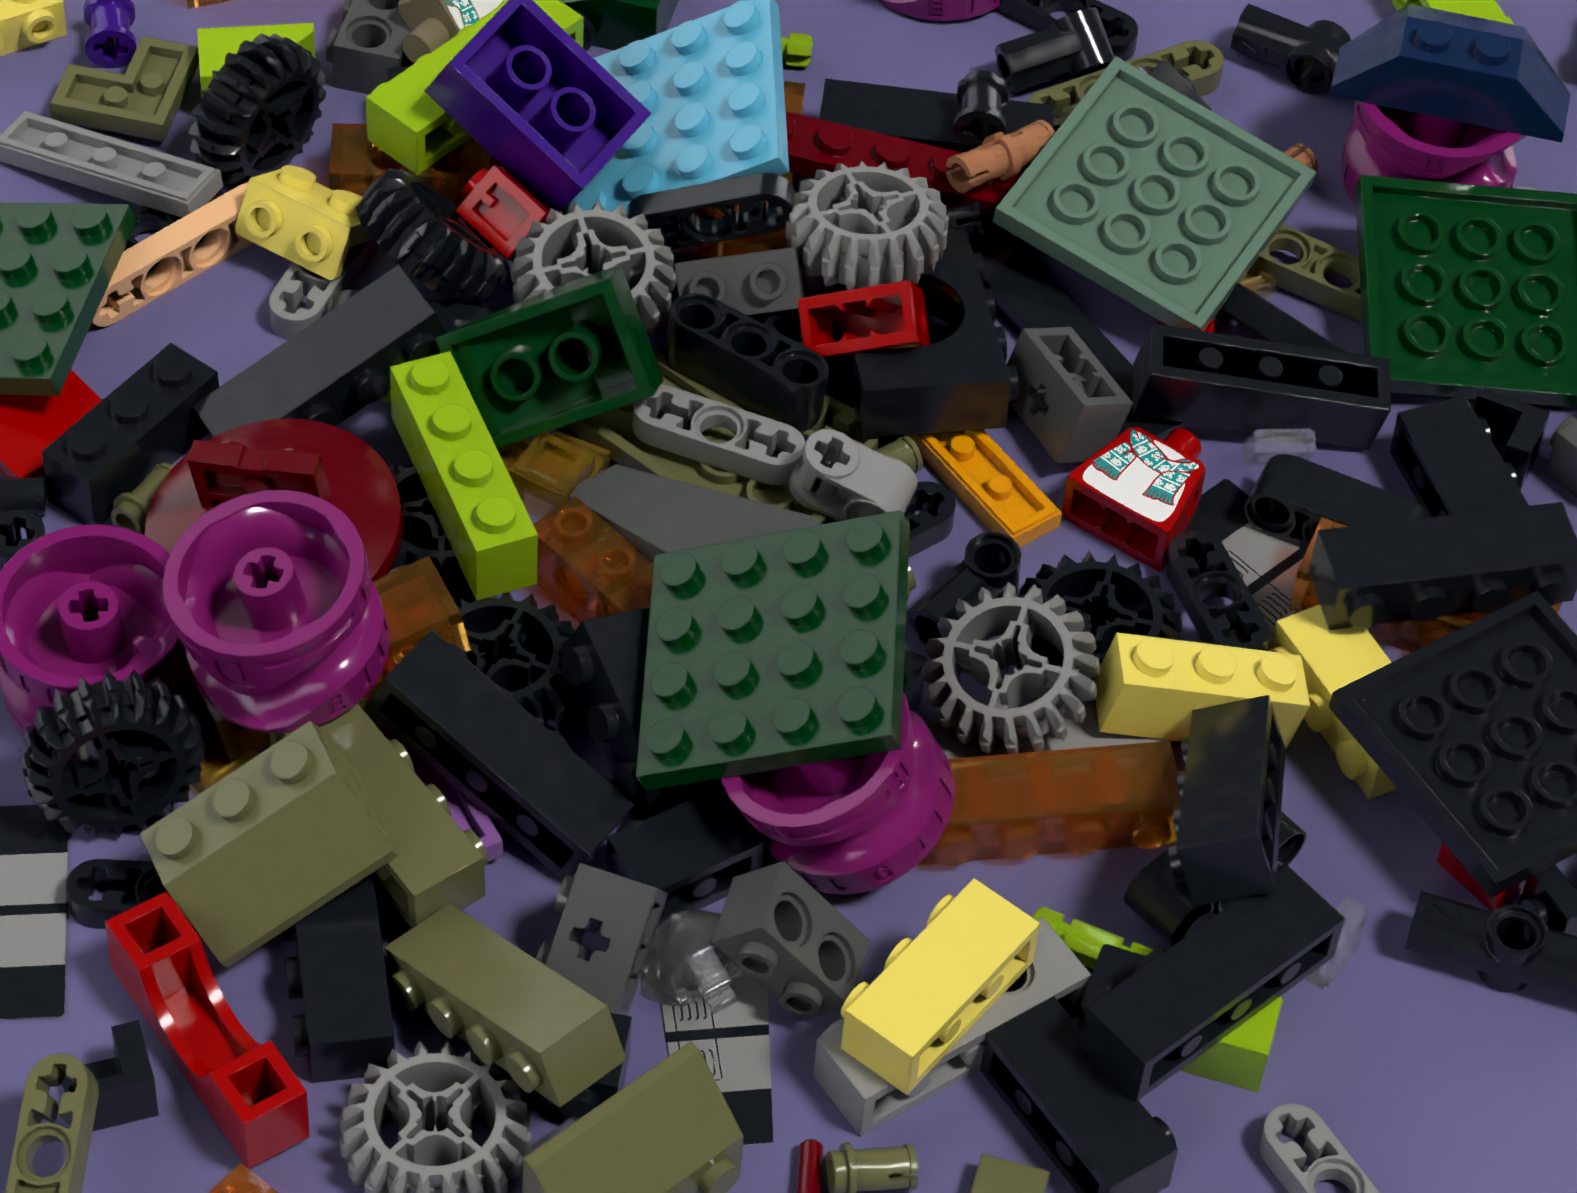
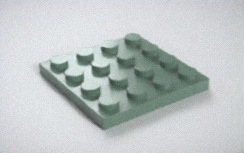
(1154, 197)

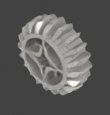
(867, 226)
(595, 242)
(967, 651)
(434, 1105)

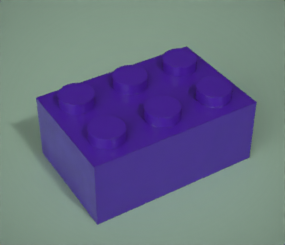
(537, 102)

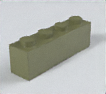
(434, 857)
(504, 1005)

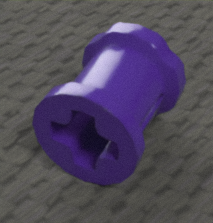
(110, 38)

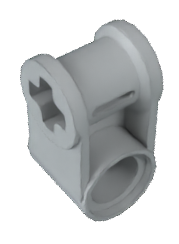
(854, 483)

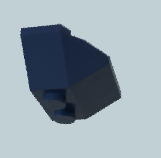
(1455, 71)

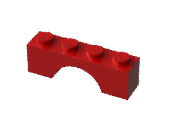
(235, 1077)

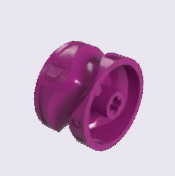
(1425, 148)
(82, 607)
(277, 610)
(855, 817)

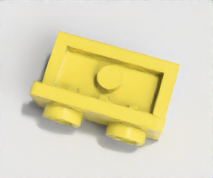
(301, 219)

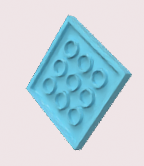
(711, 102)

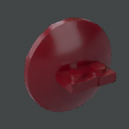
(284, 456)

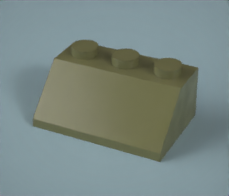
(269, 843)
(650, 1137)

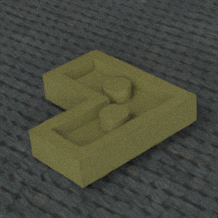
(134, 103)

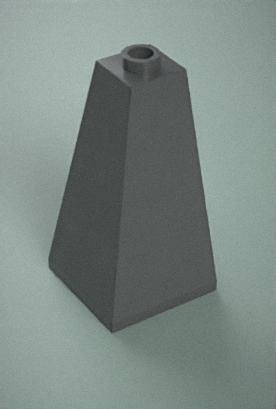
(673, 515)

